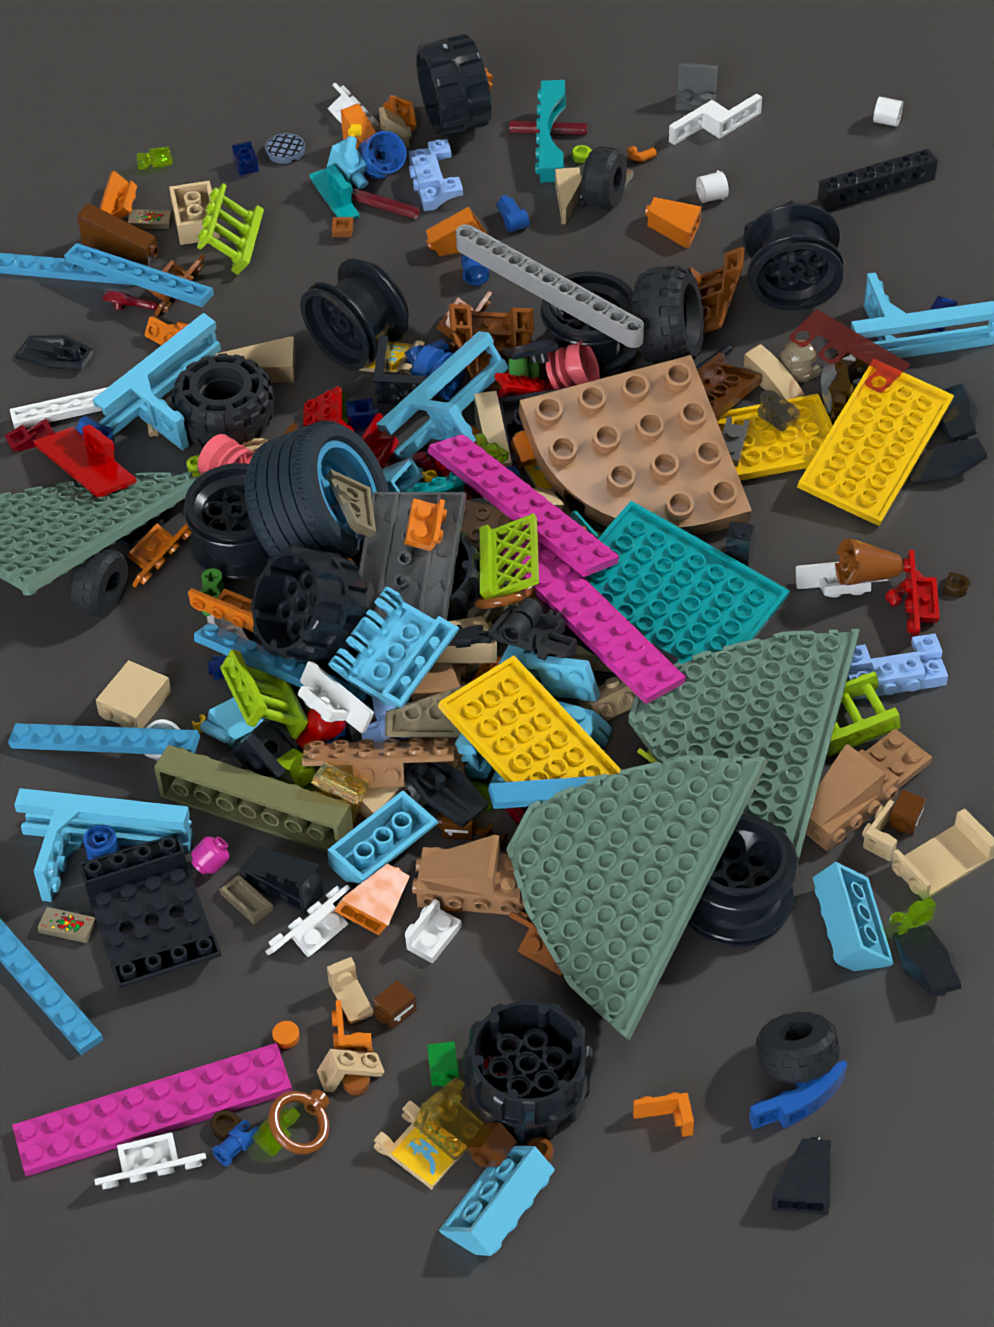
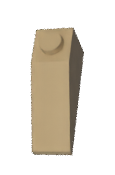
(567, 186)

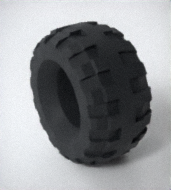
(671, 313)
(224, 376)

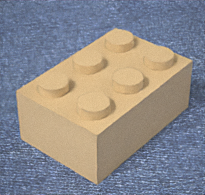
(189, 209)

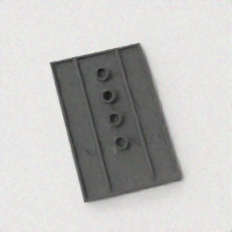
(417, 574)

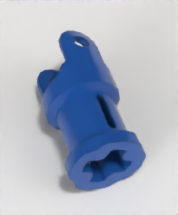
(237, 1141)

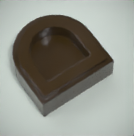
(956, 585)
(223, 1123)

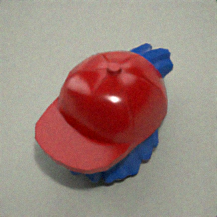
(320, 730)

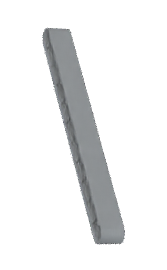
(550, 286)

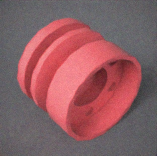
(572, 366)
(222, 451)

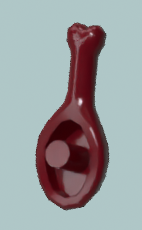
(121, 298)

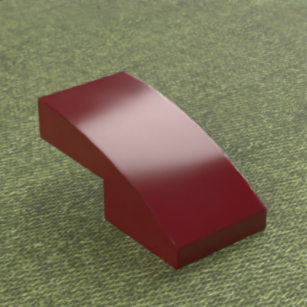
(23, 439)

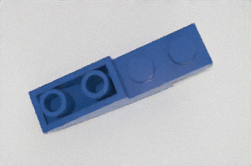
(800, 1103)

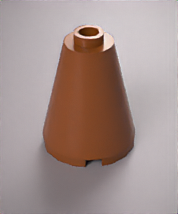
(865, 563)

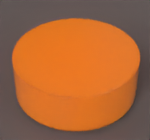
(286, 1034)

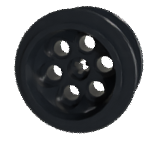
(794, 257)
(354, 312)
(567, 329)
(221, 524)
(746, 901)

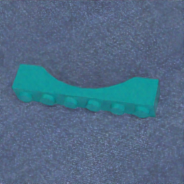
(552, 104)

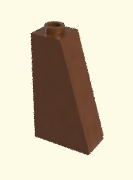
(115, 236)

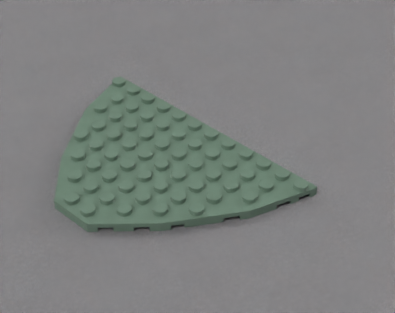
(66, 524)
(755, 701)
(622, 868)

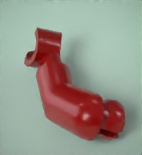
(893, 595)

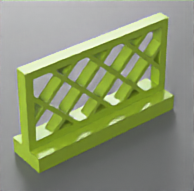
(491, 562)

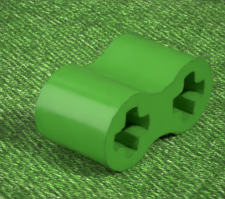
(524, 367)
(212, 584)

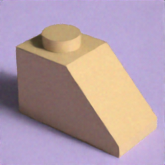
(394, 124)

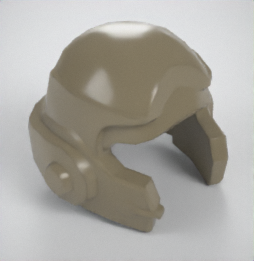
(799, 361)

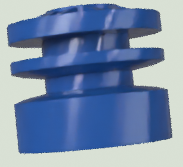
(390, 150)
(428, 361)

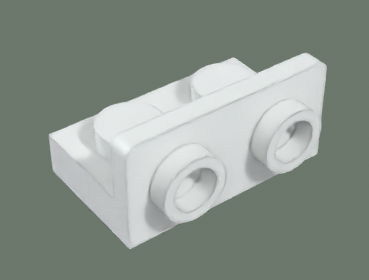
(431, 932)

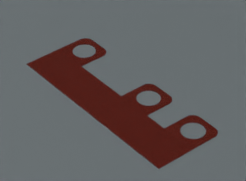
(849, 341)

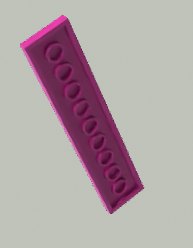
(518, 500)
(602, 627)
(150, 1109)

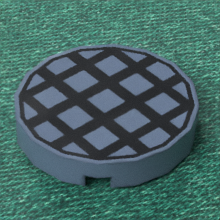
(284, 148)

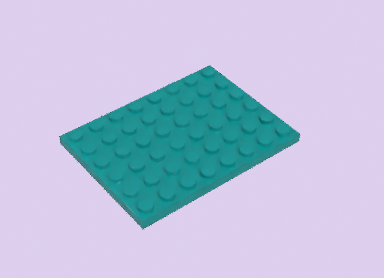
(681, 588)

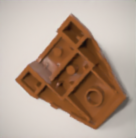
(719, 288)
(506, 330)

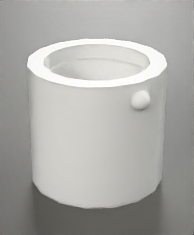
(888, 111)
(712, 187)

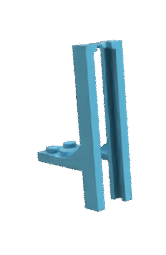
(888, 320)
(147, 392)
(444, 417)
(559, 677)
(66, 818)

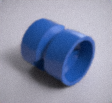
(474, 272)
(100, 841)

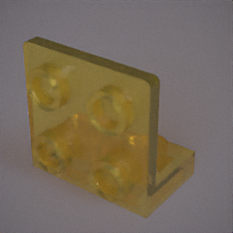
(340, 785)
(447, 1120)

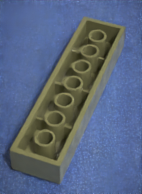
(252, 799)

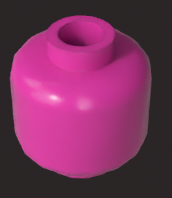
(210, 855)

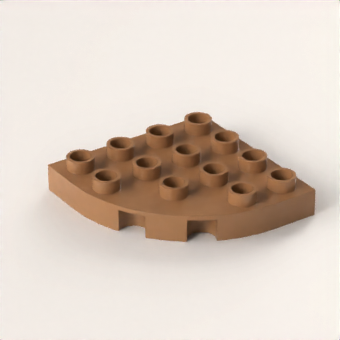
(641, 441)

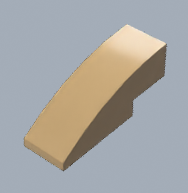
(774, 374)

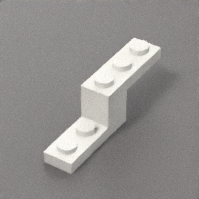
(715, 119)

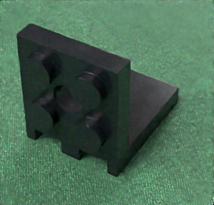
(391, 387)
(256, 757)

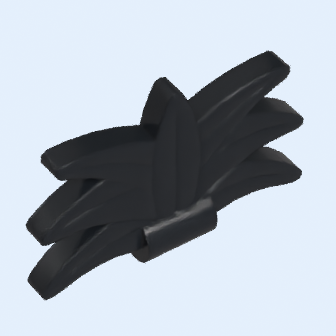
(469, 636)

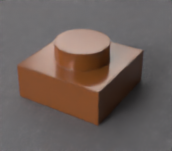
(342, 227)

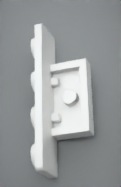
(345, 101)
(824, 576)
(332, 699)
(316, 928)
(147, 1157)

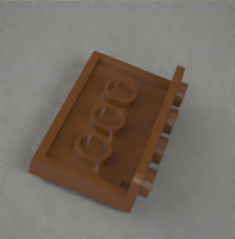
(726, 383)

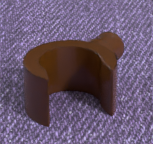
(486, 832)

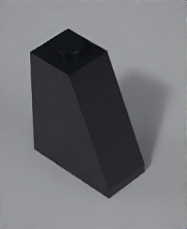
(741, 542)
(806, 1179)

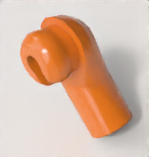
(640, 156)

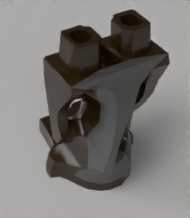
(837, 381)

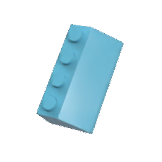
(379, 839)
(852, 919)
(498, 1201)

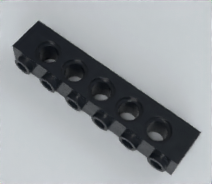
(877, 179)

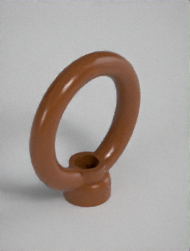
(482, 603)
(314, 1104)

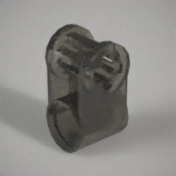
(777, 411)

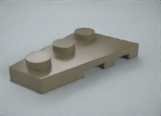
(355, 502)
(421, 719)

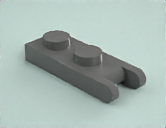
(734, 437)

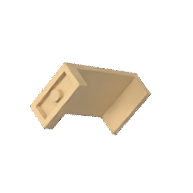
(945, 856)

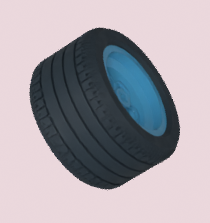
(290, 492)

